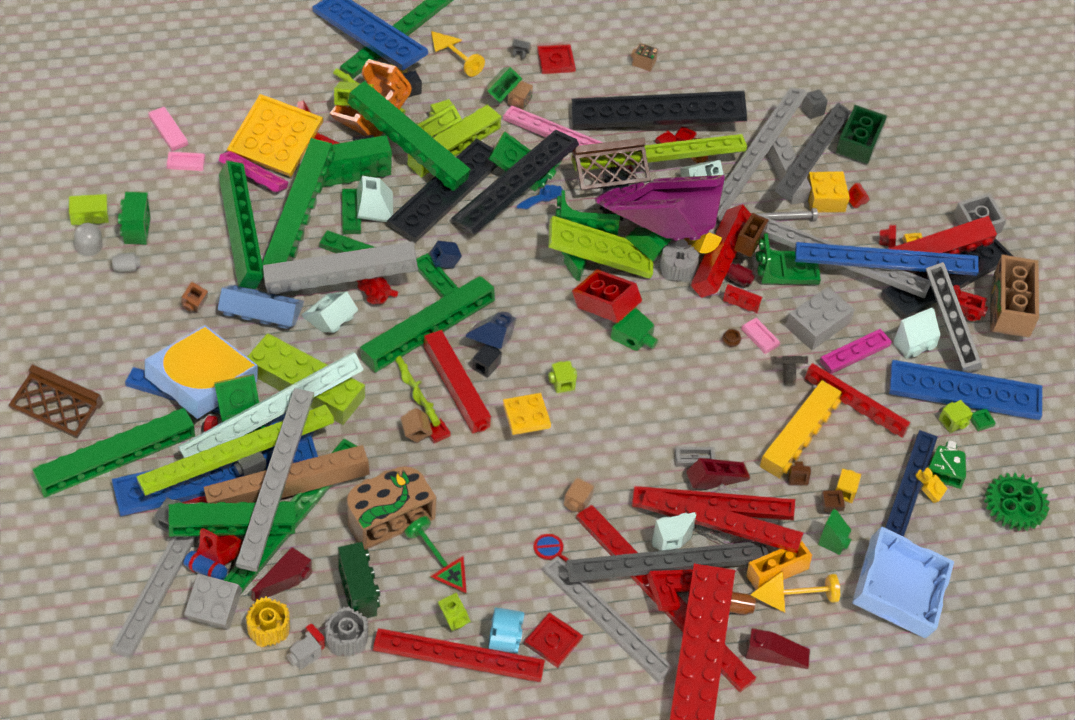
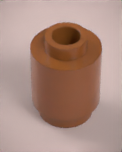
(742, 603)

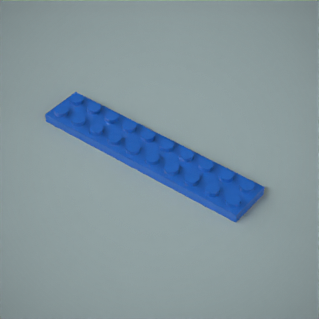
(132, 499)

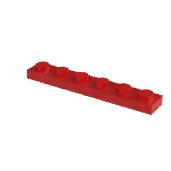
(860, 402)

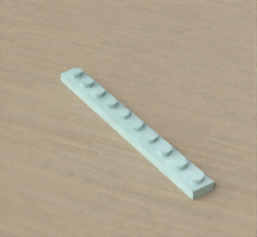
(272, 406)

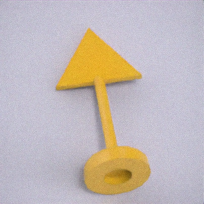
(473, 64)
(773, 591)

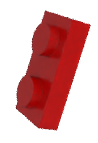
(742, 298)

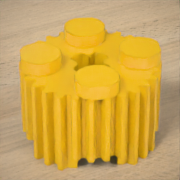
(268, 622)

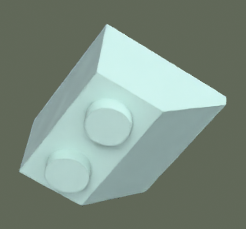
(331, 312)
(917, 334)

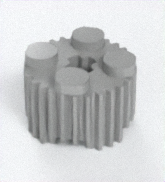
(679, 261)
(346, 632)

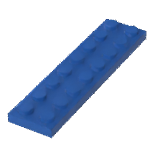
(371, 32)
(974, 390)

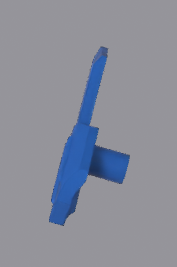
(547, 193)

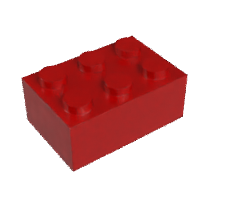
(607, 295)

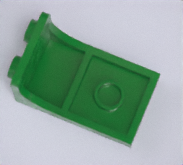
(510, 151)
(603, 222)
(781, 268)
(236, 396)

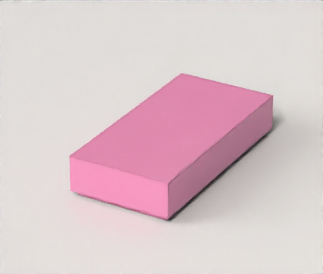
(186, 161)
(760, 335)

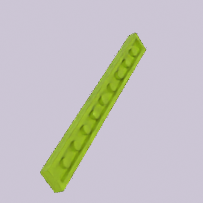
(676, 150)
(225, 453)

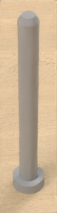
(813, 214)

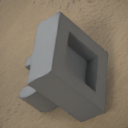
(521, 46)

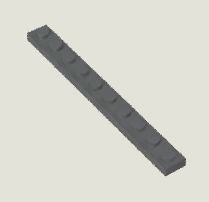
(812, 152)
(675, 559)

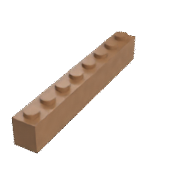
(303, 477)

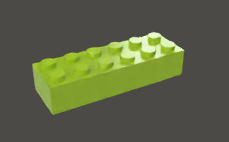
(284, 365)

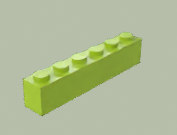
(462, 134)

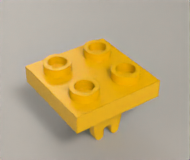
(526, 413)

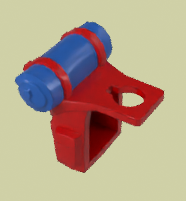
(213, 554)

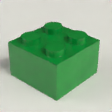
(135, 218)

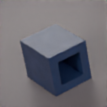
(445, 254)

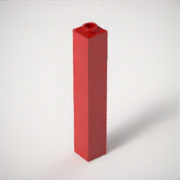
(457, 382)

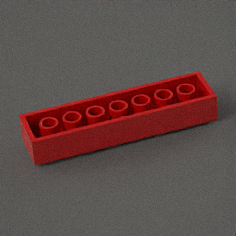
(703, 643)

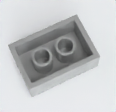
(820, 318)

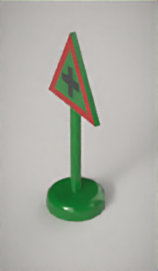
(452, 574)

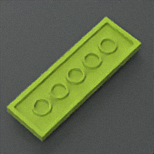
(598, 247)

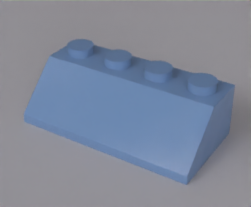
(260, 305)

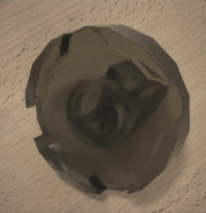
(789, 367)

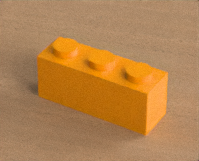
(770, 565)

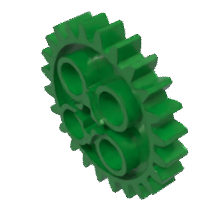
(1022, 498)

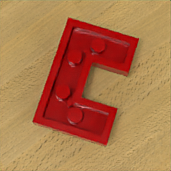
(666, 584)

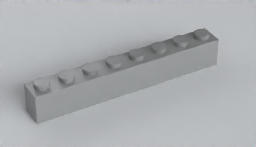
(340, 268)

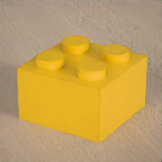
(828, 191)

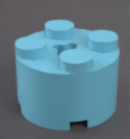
(506, 630)

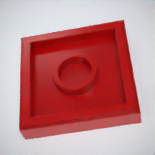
(556, 59)
(553, 640)

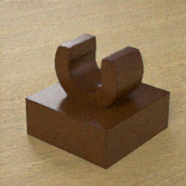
(799, 474)
(833, 500)

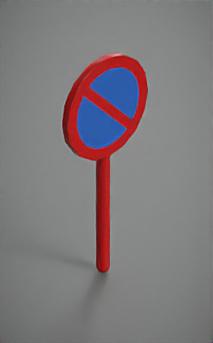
(548, 547)

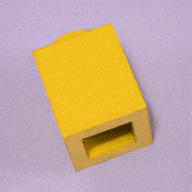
(848, 483)

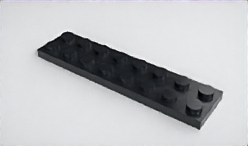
(514, 181)
(436, 199)
(908, 304)

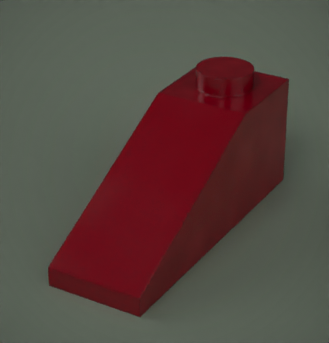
(712, 473)
(285, 574)
(776, 649)

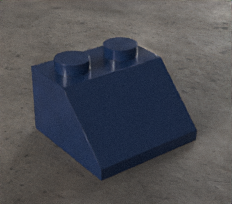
(494, 330)

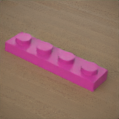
(256, 172)
(855, 351)

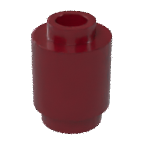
(740, 274)

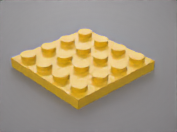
(275, 135)

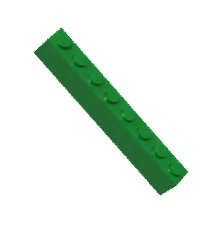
(408, 136)
(300, 202)
(241, 225)
(435, 317)
(113, 452)

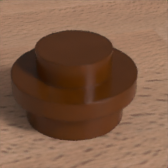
(732, 337)

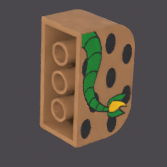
(1015, 296)
(388, 505)

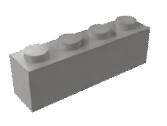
(782, 158)

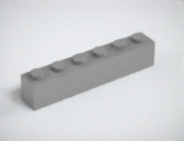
(953, 318)

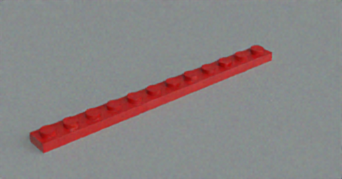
(615, 544)

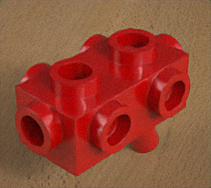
(376, 290)
(972, 305)

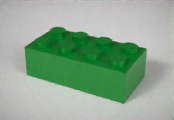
(359, 158)

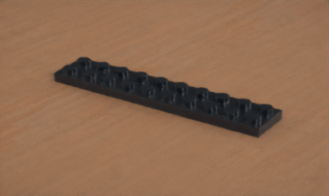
(659, 109)

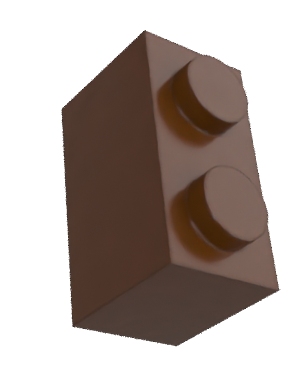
(751, 234)

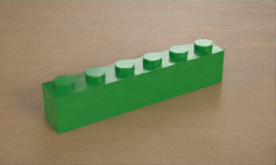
(225, 518)

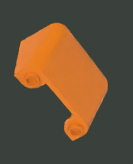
(386, 81)

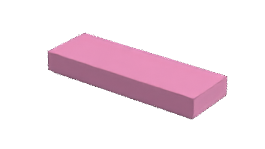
(168, 128)

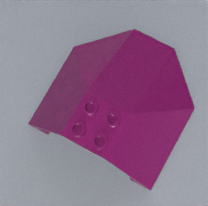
(669, 206)

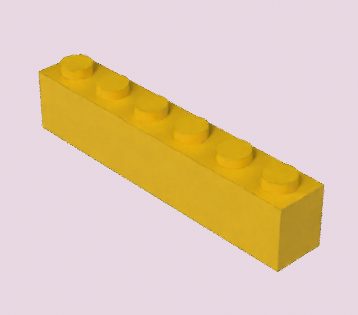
(800, 429)

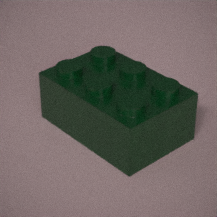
(861, 134)
(358, 579)

